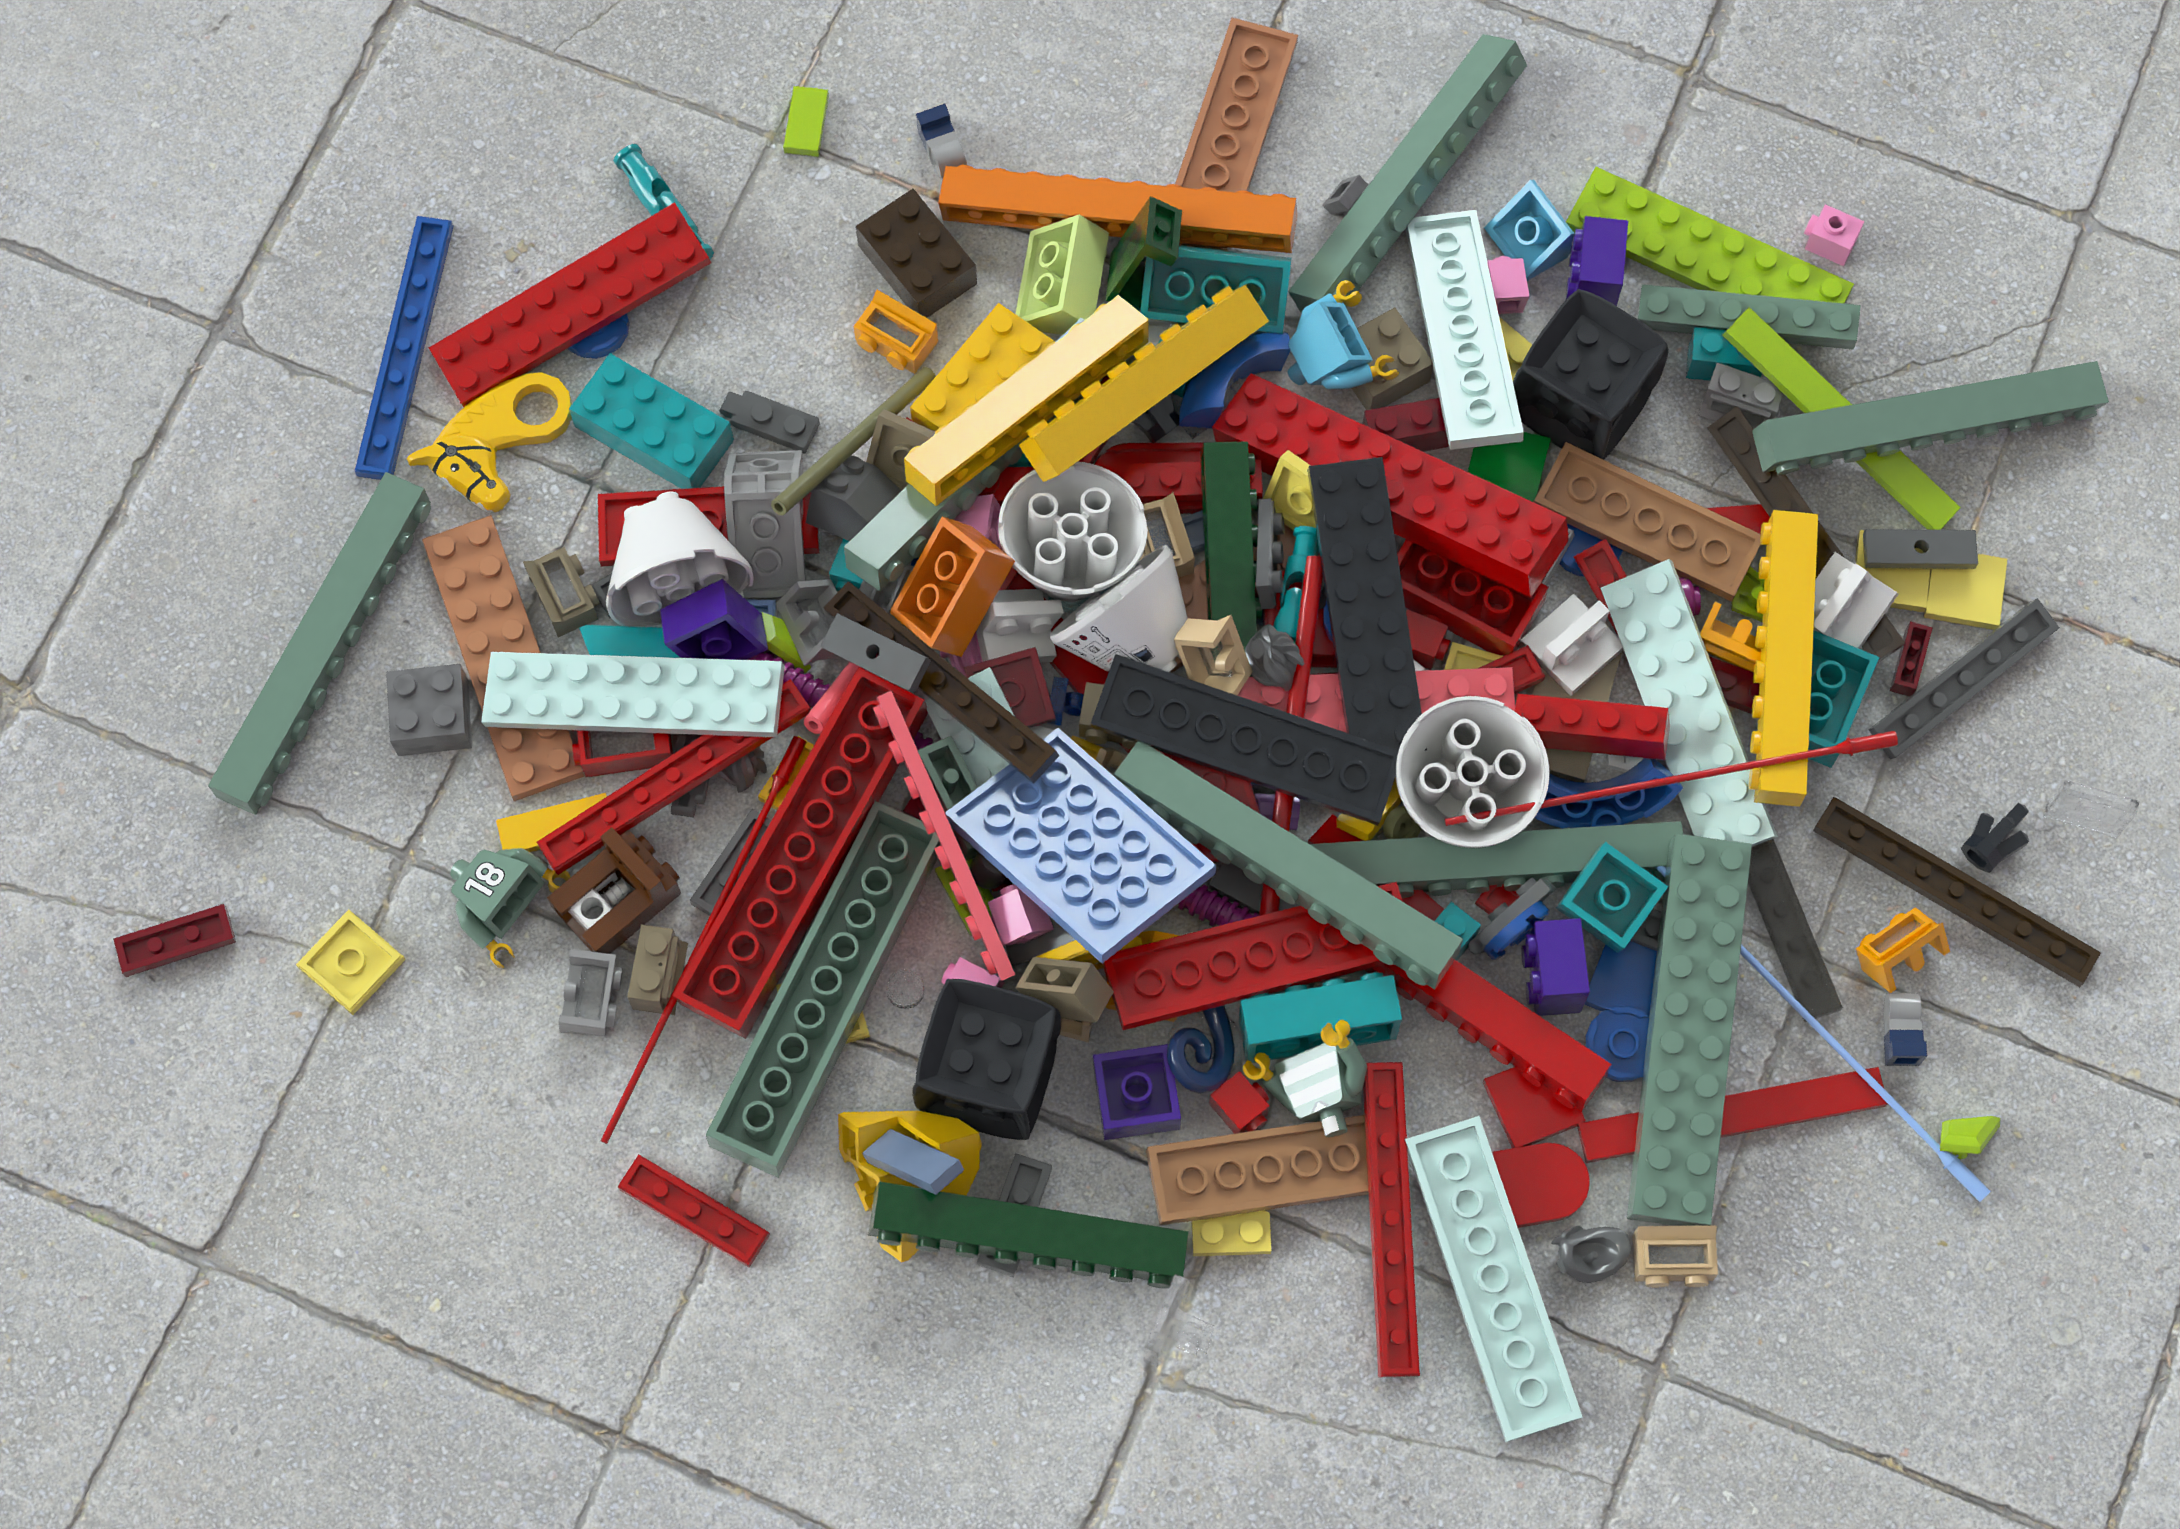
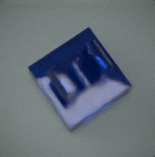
(1064, 701)

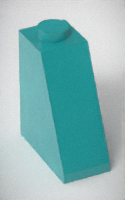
(625, 641)

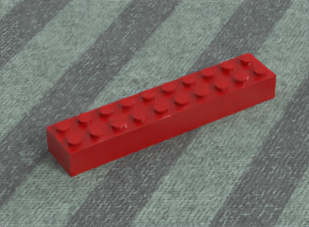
(1427, 497)
(797, 858)

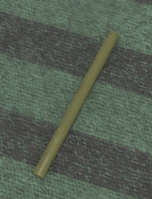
(850, 443)

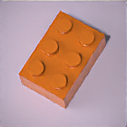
(951, 586)

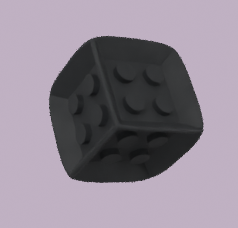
(1589, 374)
(987, 1058)

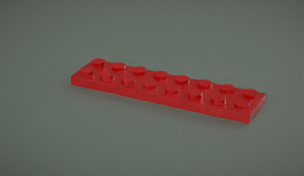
(570, 304)
(1230, 964)

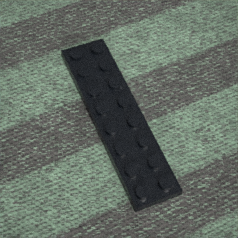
(1365, 599)
(1246, 739)

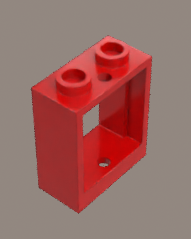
(619, 763)

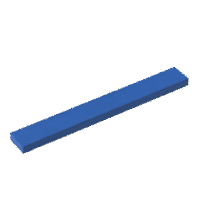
(404, 348)

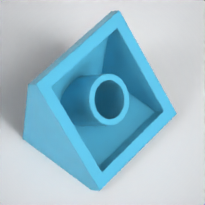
(1531, 230)

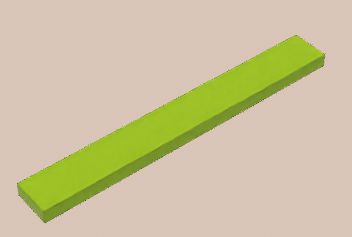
(1814, 393)

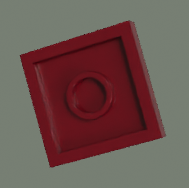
(1022, 684)

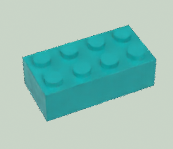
(1203, 272)
(651, 424)
(1294, 1019)

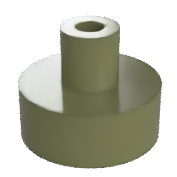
(1400, 825)

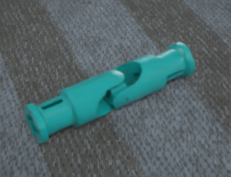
(651, 187)
(1305, 545)

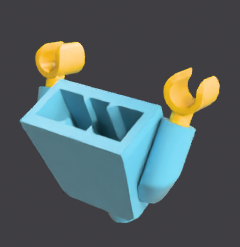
(1330, 347)

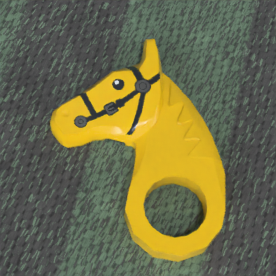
(468, 444)

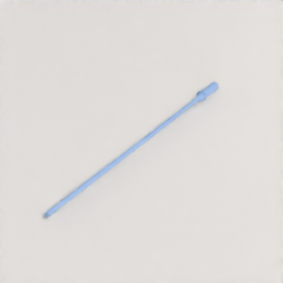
(1949, 1160)

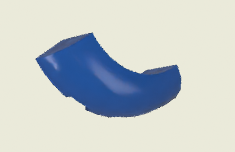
(1206, 390)
(1611, 809)

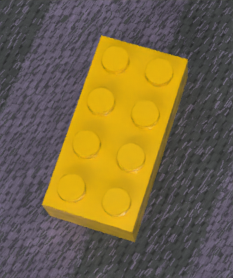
(983, 361)

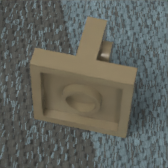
(892, 442)

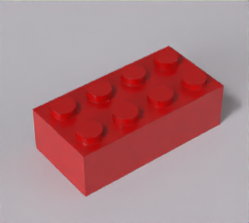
(1466, 600)

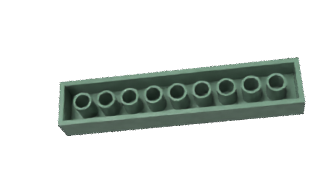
(824, 991)
(1689, 1031)

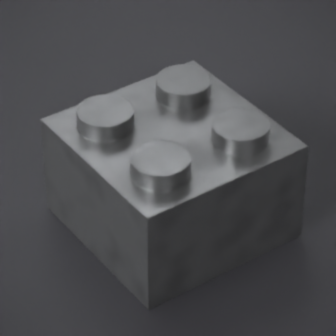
(429, 709)

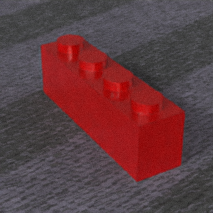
(1597, 725)

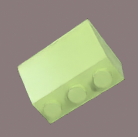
(1062, 274)

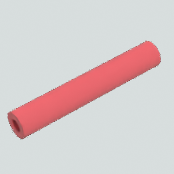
(823, 709)

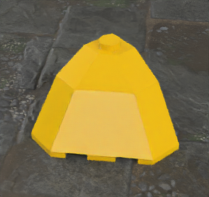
(944, 1133)

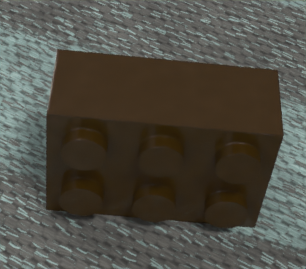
(916, 254)

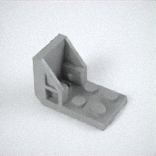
(759, 534)

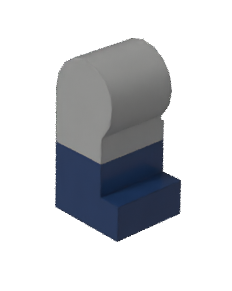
(940, 138)
(1903, 1030)

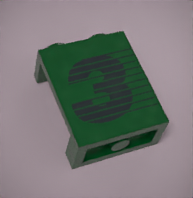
(1151, 234)

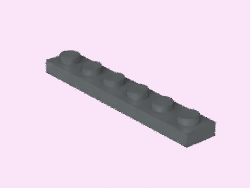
(1966, 676)

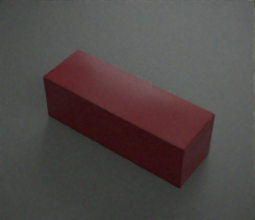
(1911, 659)

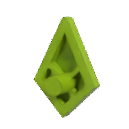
(1747, 595)
(780, 641)
(1968, 1134)

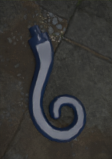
(1223, 1053)

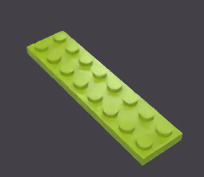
(1699, 248)

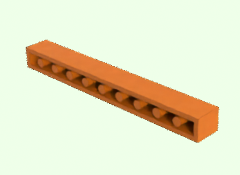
(1040, 200)

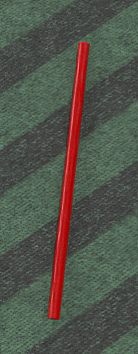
(1297, 695)

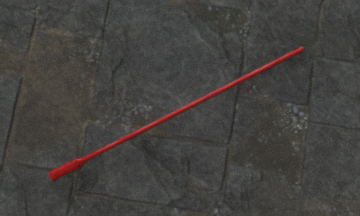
(1849, 746)
(780, 779)

